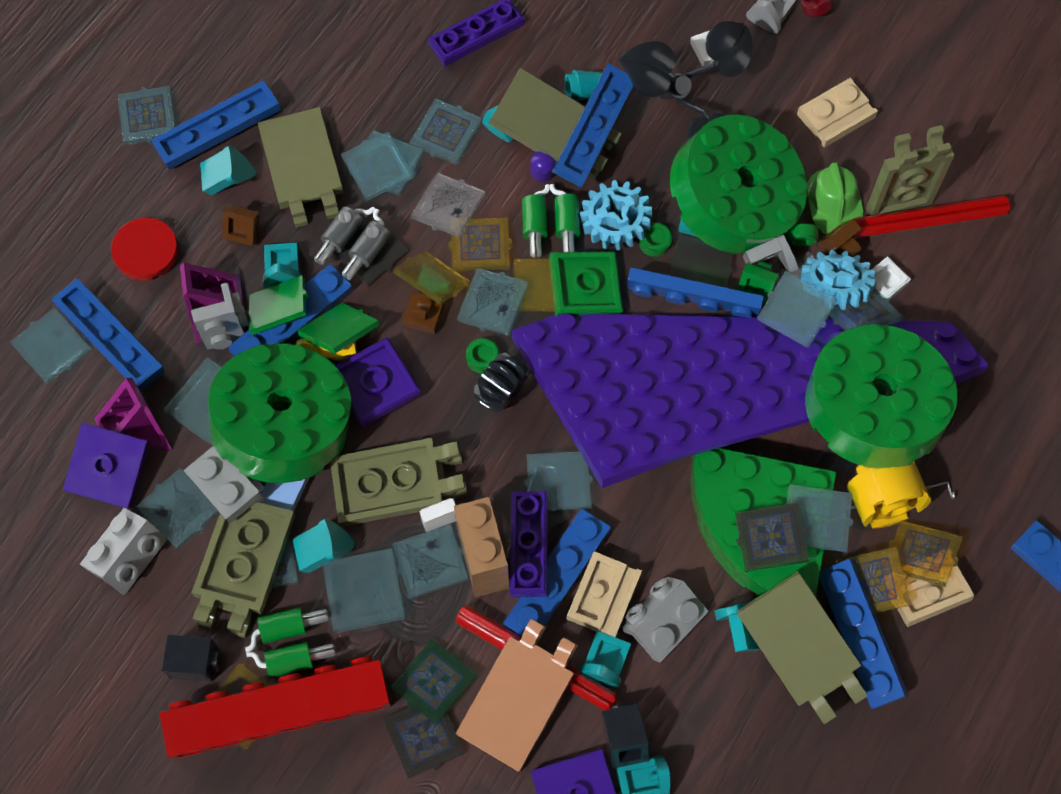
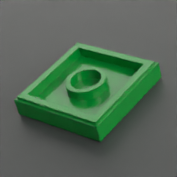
(585, 283)

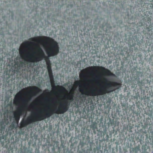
(651, 66)

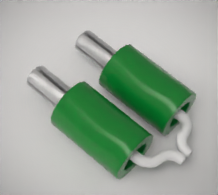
(535, 218)
(294, 657)

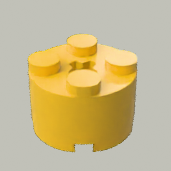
(887, 494)

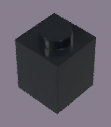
(191, 658)
(625, 735)

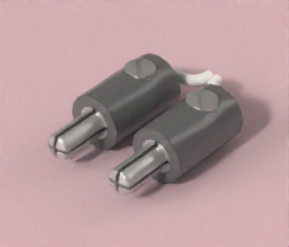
(365, 247)

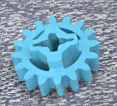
(607, 224)
(840, 277)

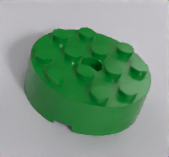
(738, 183)
(880, 396)
(279, 412)

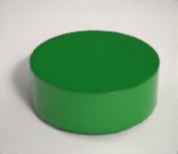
(802, 235)
(656, 240)
(480, 354)

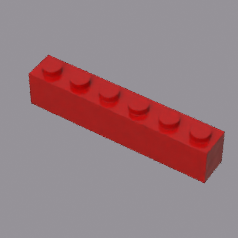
(275, 708)

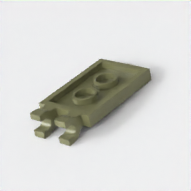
(542, 118)
(301, 162)
(911, 176)
(394, 480)
(241, 565)
(802, 644)

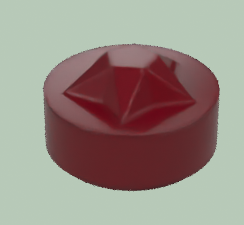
(816, 7)

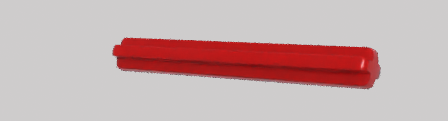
(932, 216)
(499, 635)

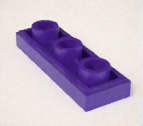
(476, 31)
(529, 562)

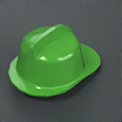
(833, 197)

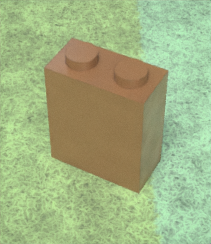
(482, 547)

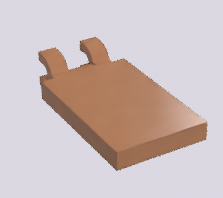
(518, 697)

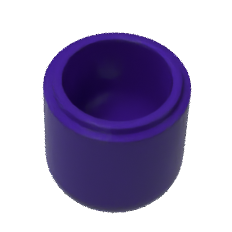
(542, 166)

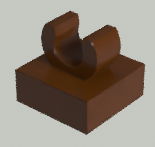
(240, 224)
(841, 239)
(422, 313)

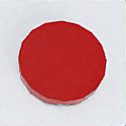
(144, 249)

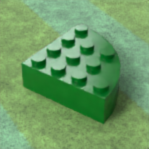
(740, 482)

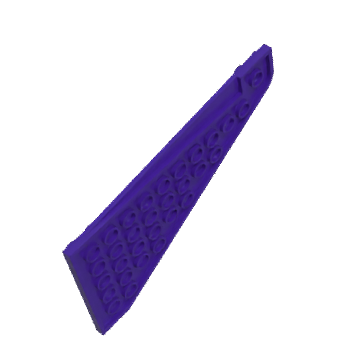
(684, 385)

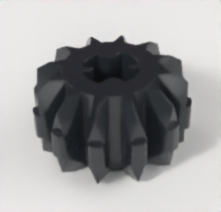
(500, 382)

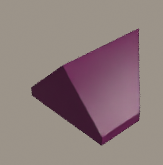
(203, 288)
(131, 415)

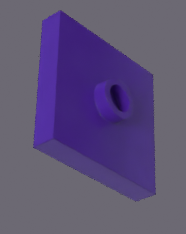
(377, 382)
(106, 465)
(575, 776)

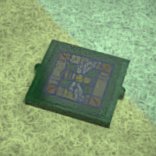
(433, 682)

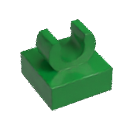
(758, 280)

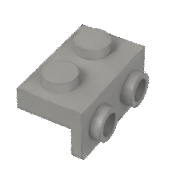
(221, 322)
(224, 485)
(124, 550)
(664, 617)

